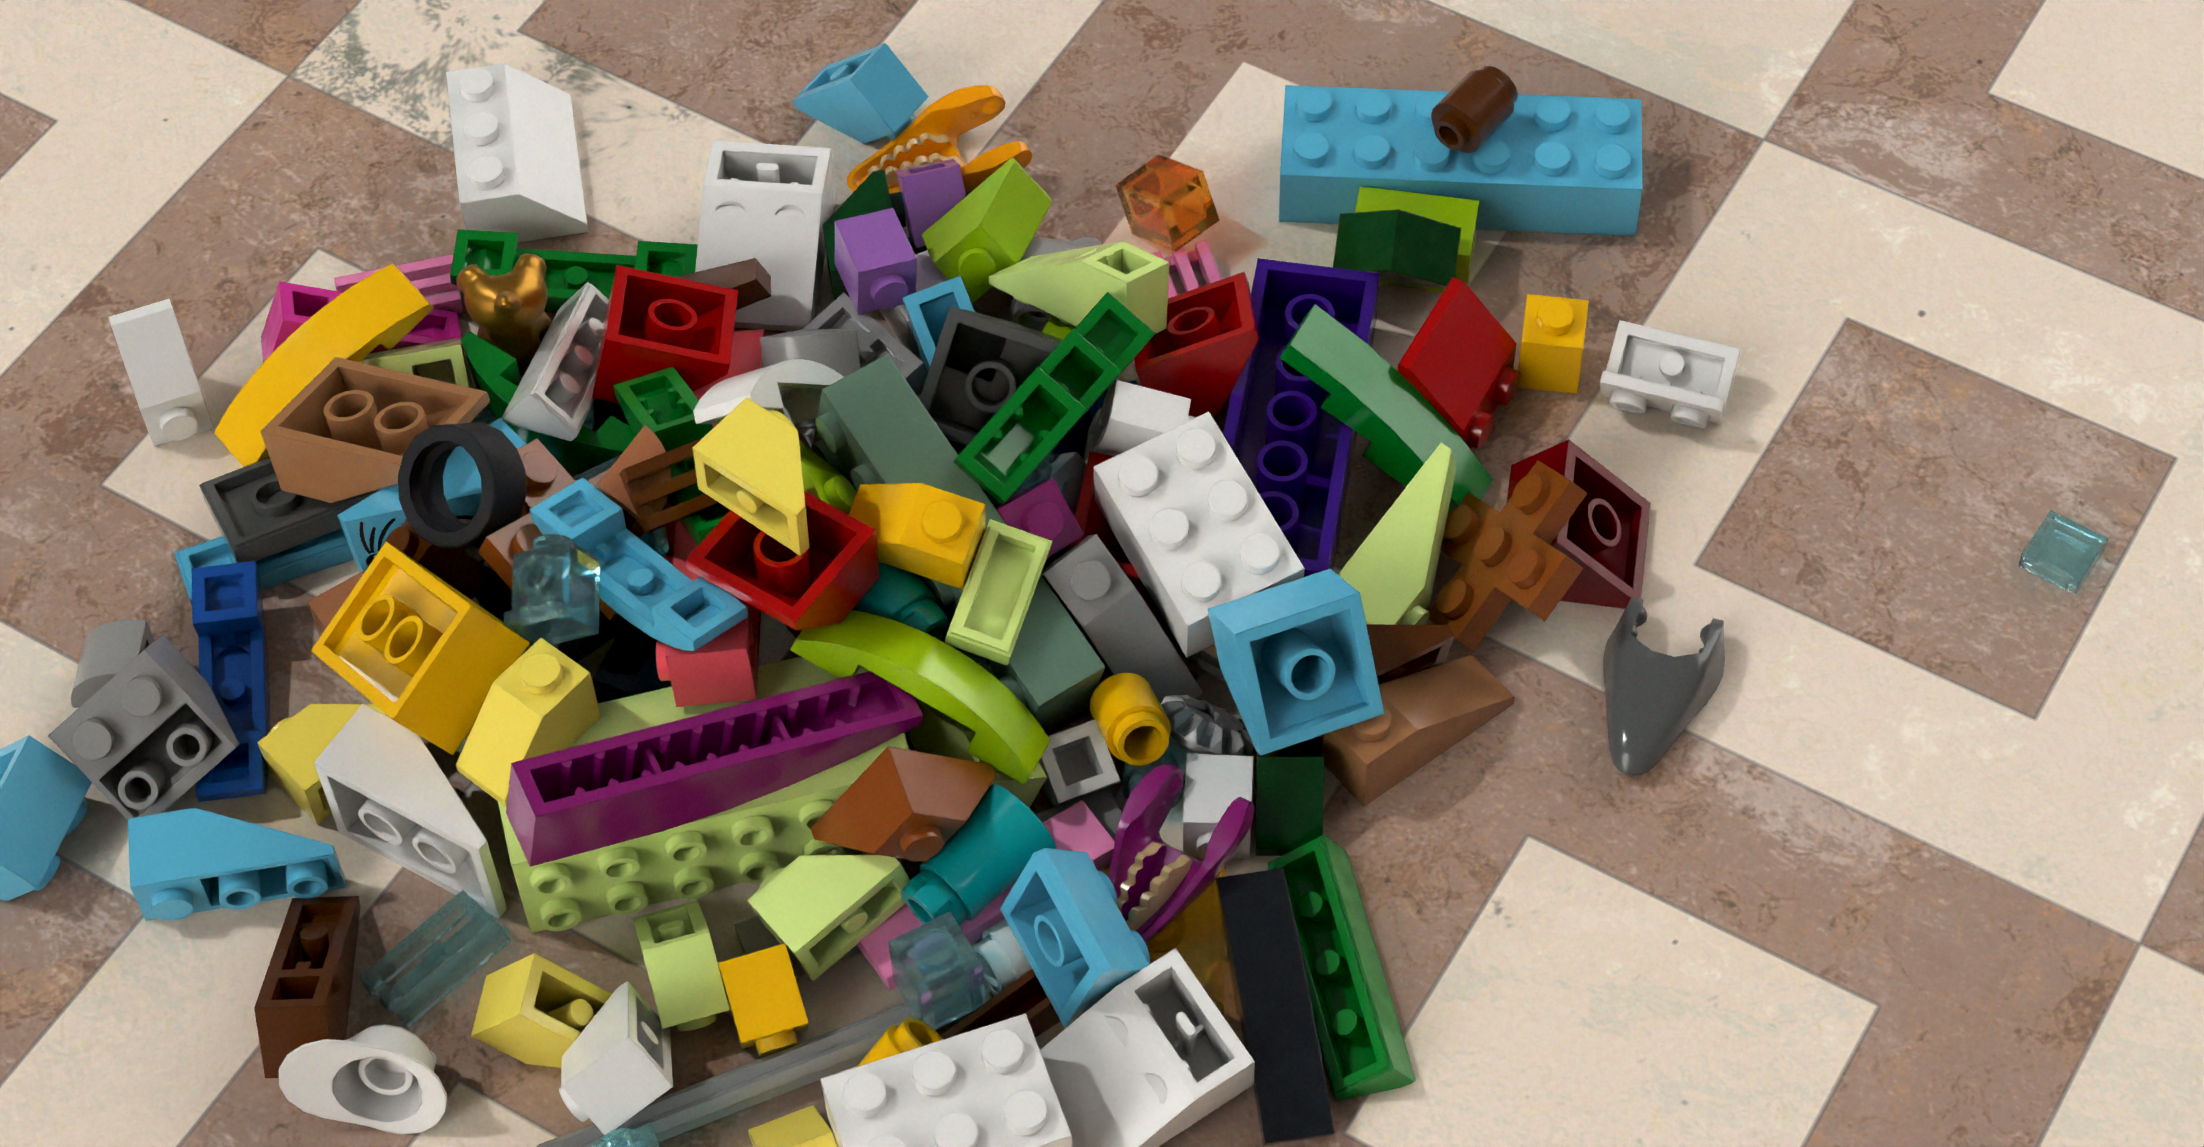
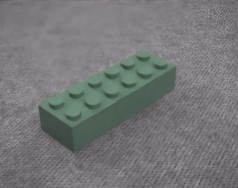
(882, 434)

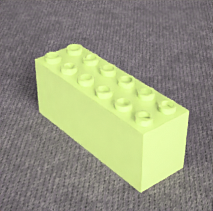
(698, 855)

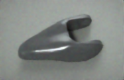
(1654, 693)

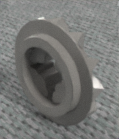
(1206, 727)

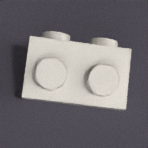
(1669, 374)

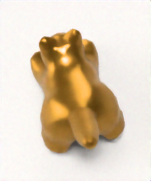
(509, 306)

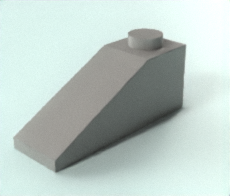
(1116, 618)

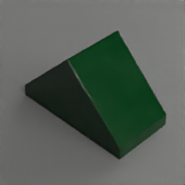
(1398, 246)
(1289, 797)

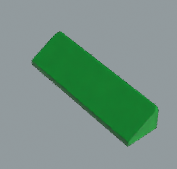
(1344, 973)

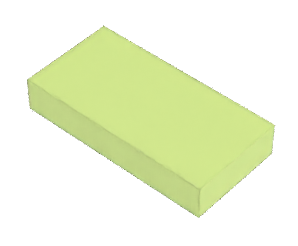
(998, 592)

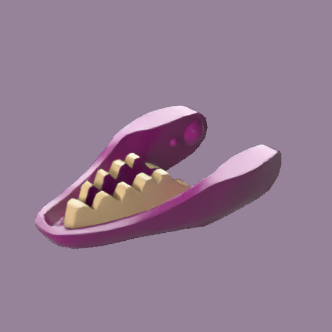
(1152, 877)

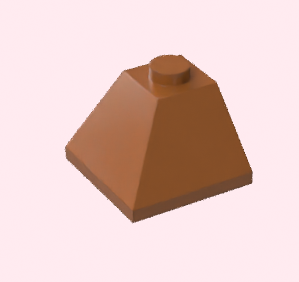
(905, 804)

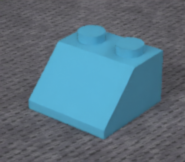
(1297, 660)
(37, 810)
(1072, 930)

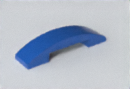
(235, 665)

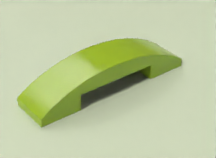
(937, 675)

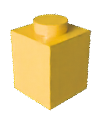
(1552, 343)
(764, 999)

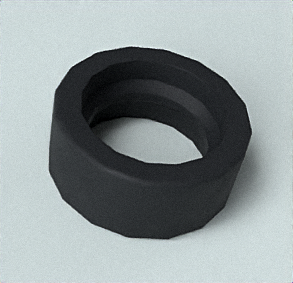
(423, 490)

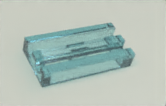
(442, 966)

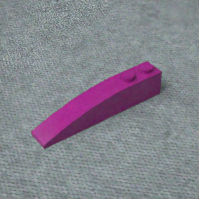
(697, 765)

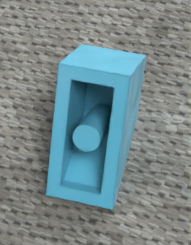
(864, 95)

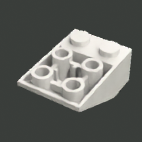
(769, 208)
(1146, 1060)

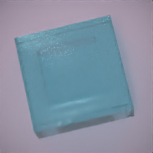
(2063, 552)

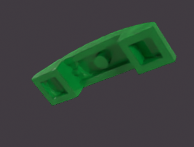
(567, 270)
(500, 377)

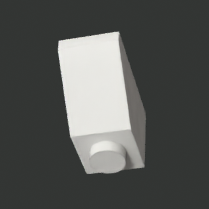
(161, 372)
(617, 1062)

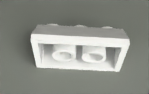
(515, 154)

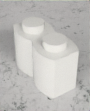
(1132, 417)

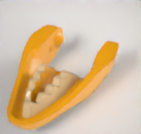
(935, 139)

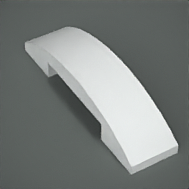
(785, 385)

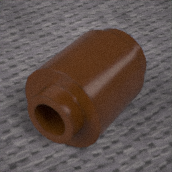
(1474, 109)

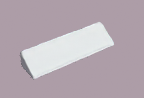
(561, 376)

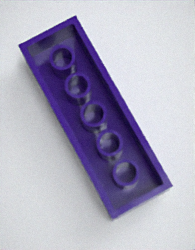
(1275, 415)

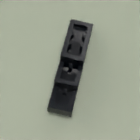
(1274, 1006)

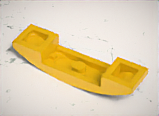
(348, 327)

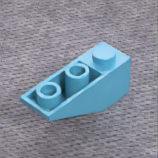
(213, 861)

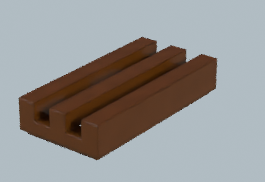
(641, 498)

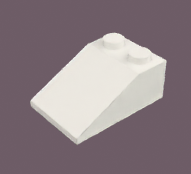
(402, 806)

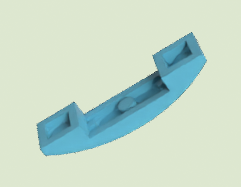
(634, 576)

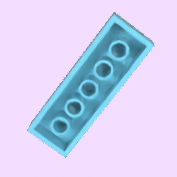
(1545, 169)

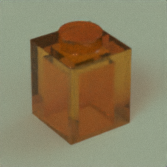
(1167, 202)

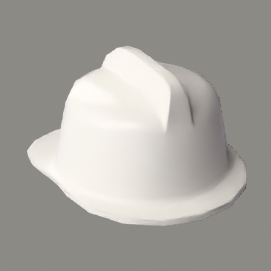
(369, 1080)

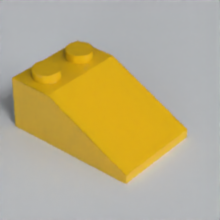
(418, 648)

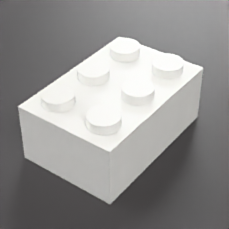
(1192, 526)
(951, 1093)

